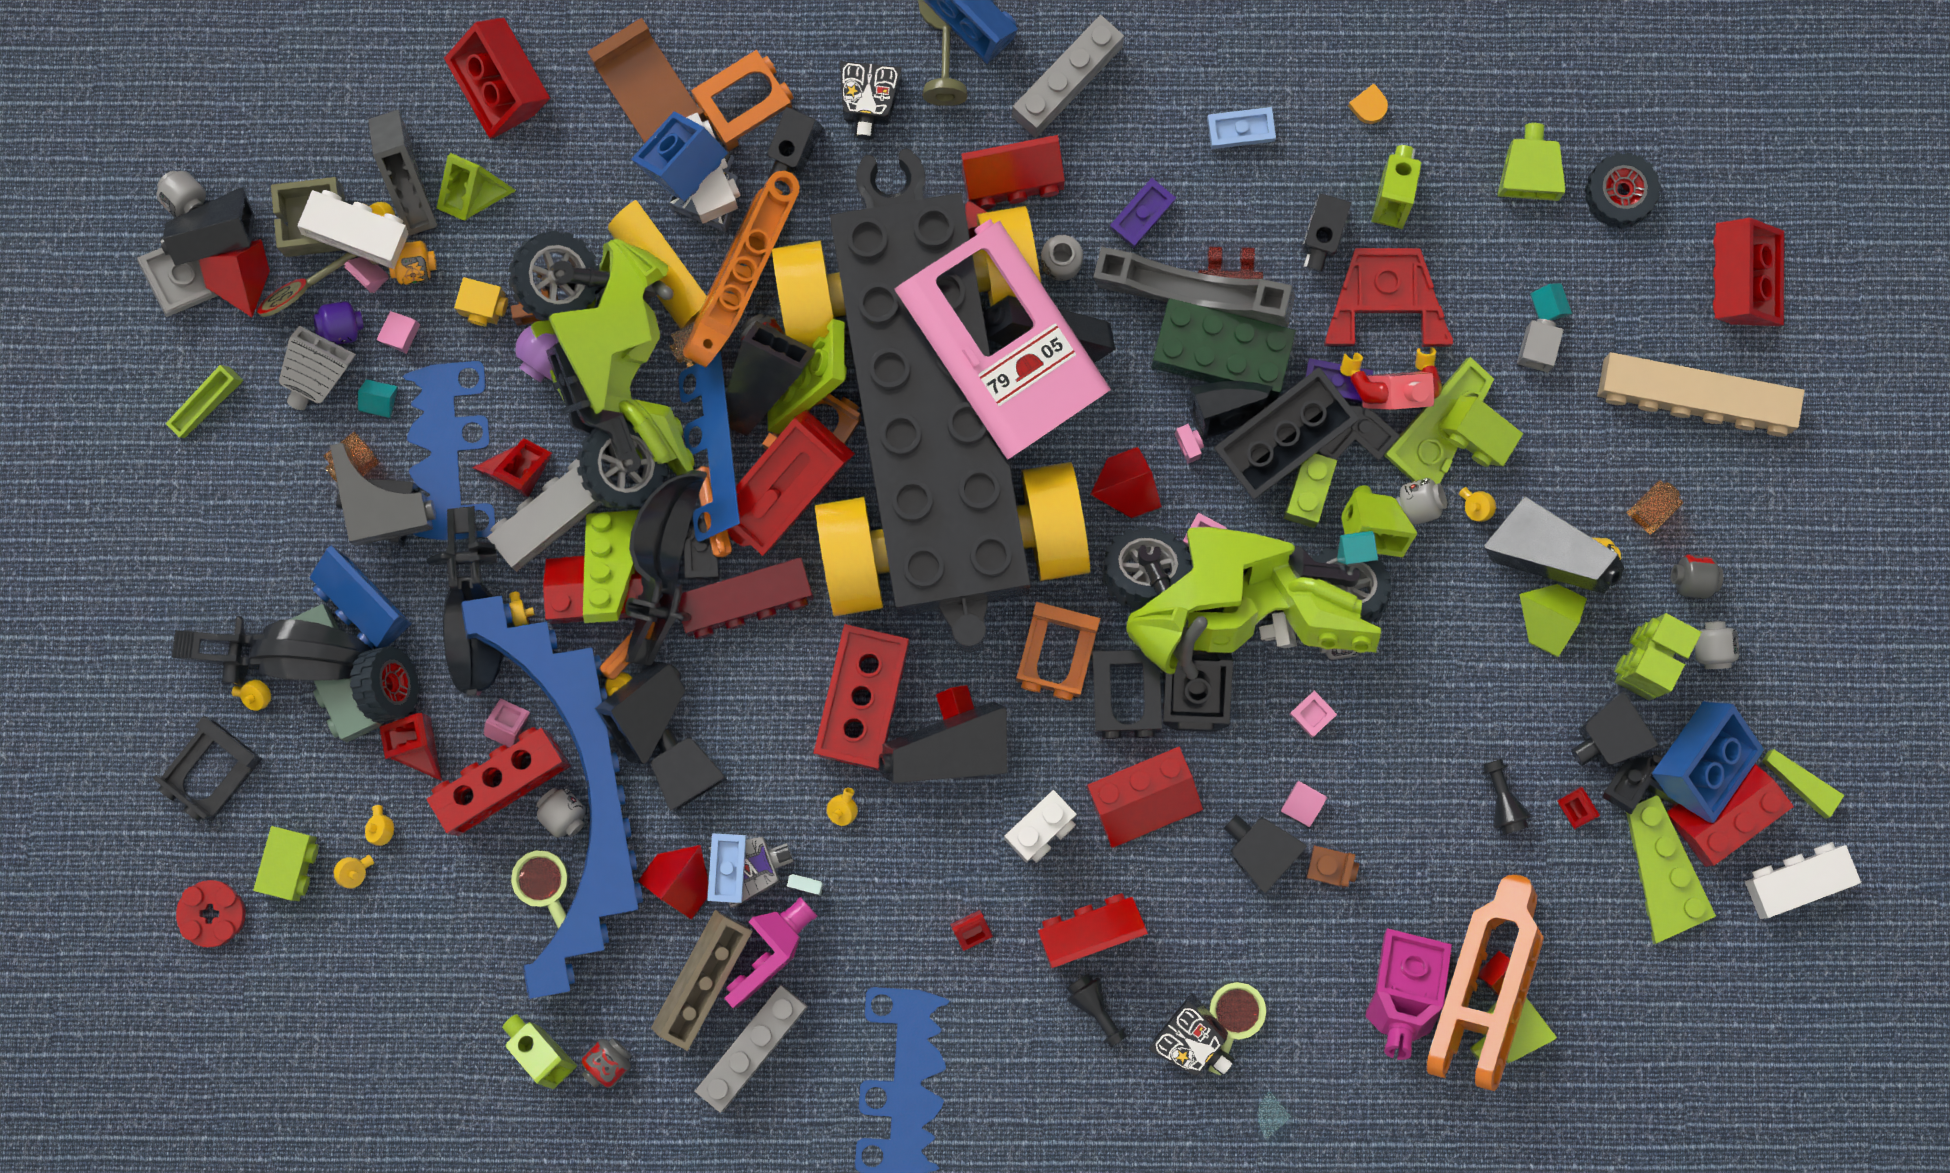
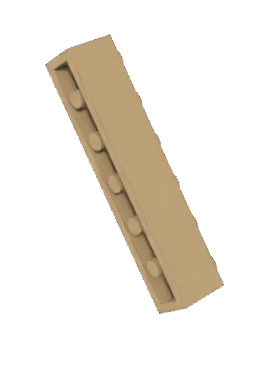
(1701, 394)

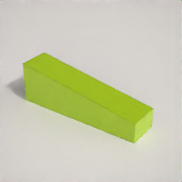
(204, 400)
(1811, 789)

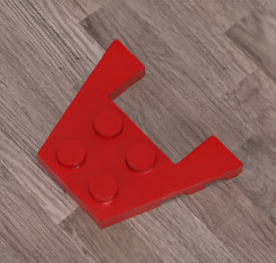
(1388, 283)

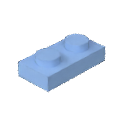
(1241, 128)
(727, 868)

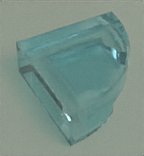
(1271, 1115)

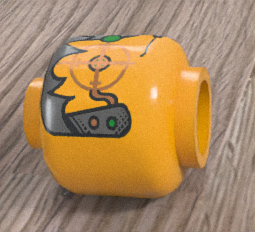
(414, 264)

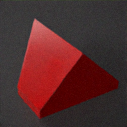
(237, 275)
(517, 467)
(1127, 484)
(412, 743)
(679, 879)

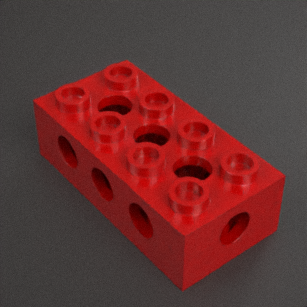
(847, 679)
(449, 798)

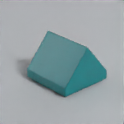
(1551, 302)
(377, 398)
(1357, 548)

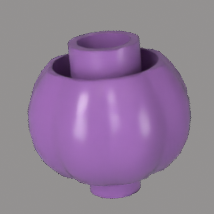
(533, 353)

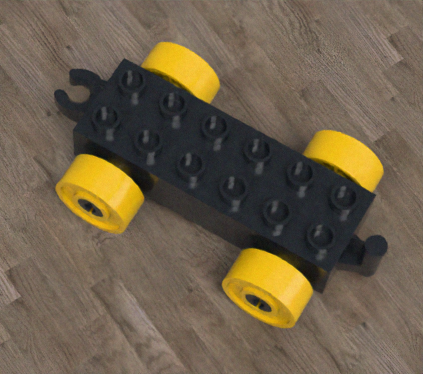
(936, 469)

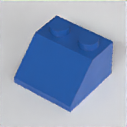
(680, 156)

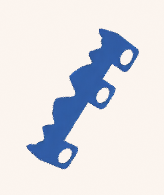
(442, 435)
(907, 1099)

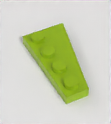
(816, 381)
(1423, 446)
(607, 564)
(1668, 879)

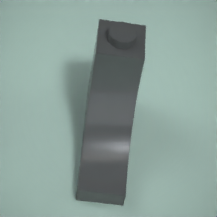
(400, 171)
(374, 512)

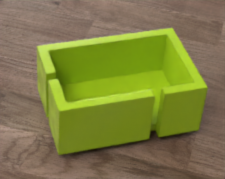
(1650, 664)

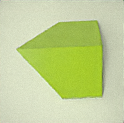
(469, 188)
(1551, 616)

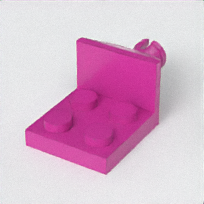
(782, 936)
(1408, 989)

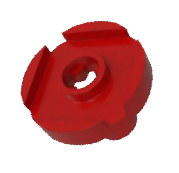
(195, 926)

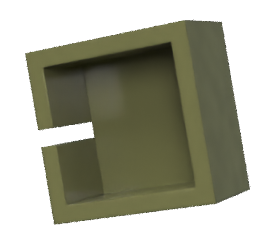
(288, 205)

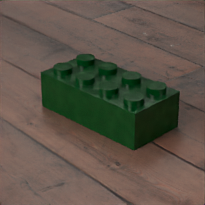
(1222, 346)

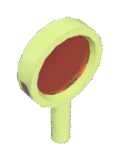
(541, 881)
(1239, 1011)

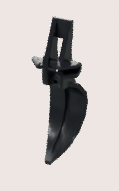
(656, 554)
(283, 651)
(469, 661)

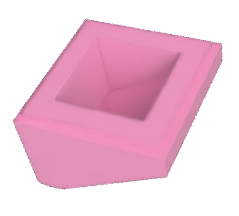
(369, 275)
(398, 331)
(505, 723)
(1303, 804)

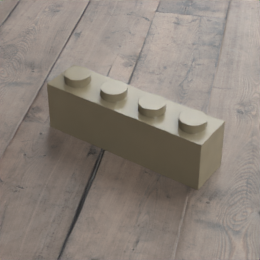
(701, 980)

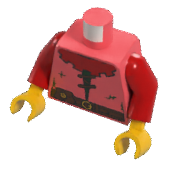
(1396, 389)

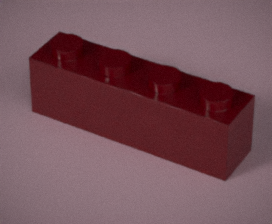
(745, 597)

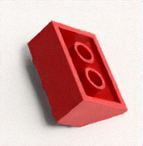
(496, 76)
(1013, 172)
(1749, 273)
(565, 588)
(1145, 797)
(1747, 813)
(1091, 930)

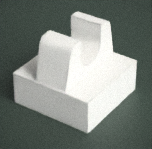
(1279, 631)

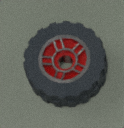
(1634, 176)
(384, 684)

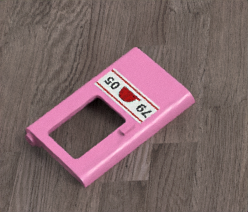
(1028, 382)

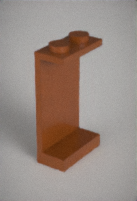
(642, 79)

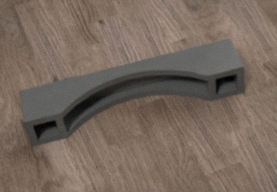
(1149, 279)

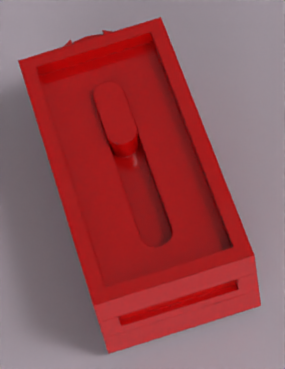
(786, 481)

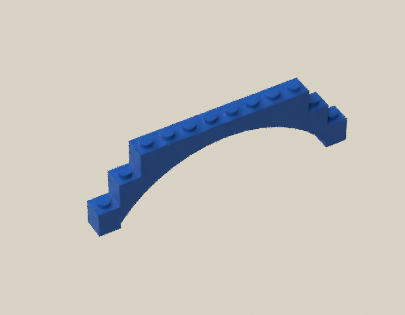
(574, 690)

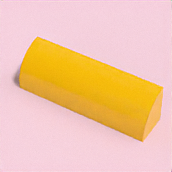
(637, 229)

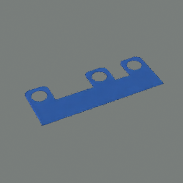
(717, 440)

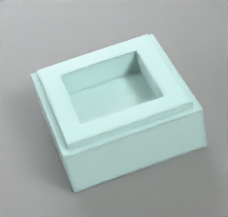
(805, 884)

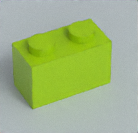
(1481, 431)
(1310, 490)
(286, 864)

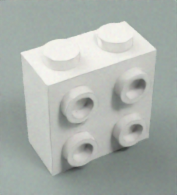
(1044, 822)

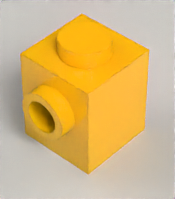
(481, 302)

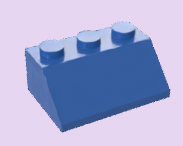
(977, 24)
(357, 599)
(1708, 760)

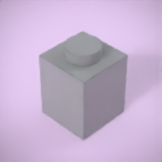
(1540, 345)

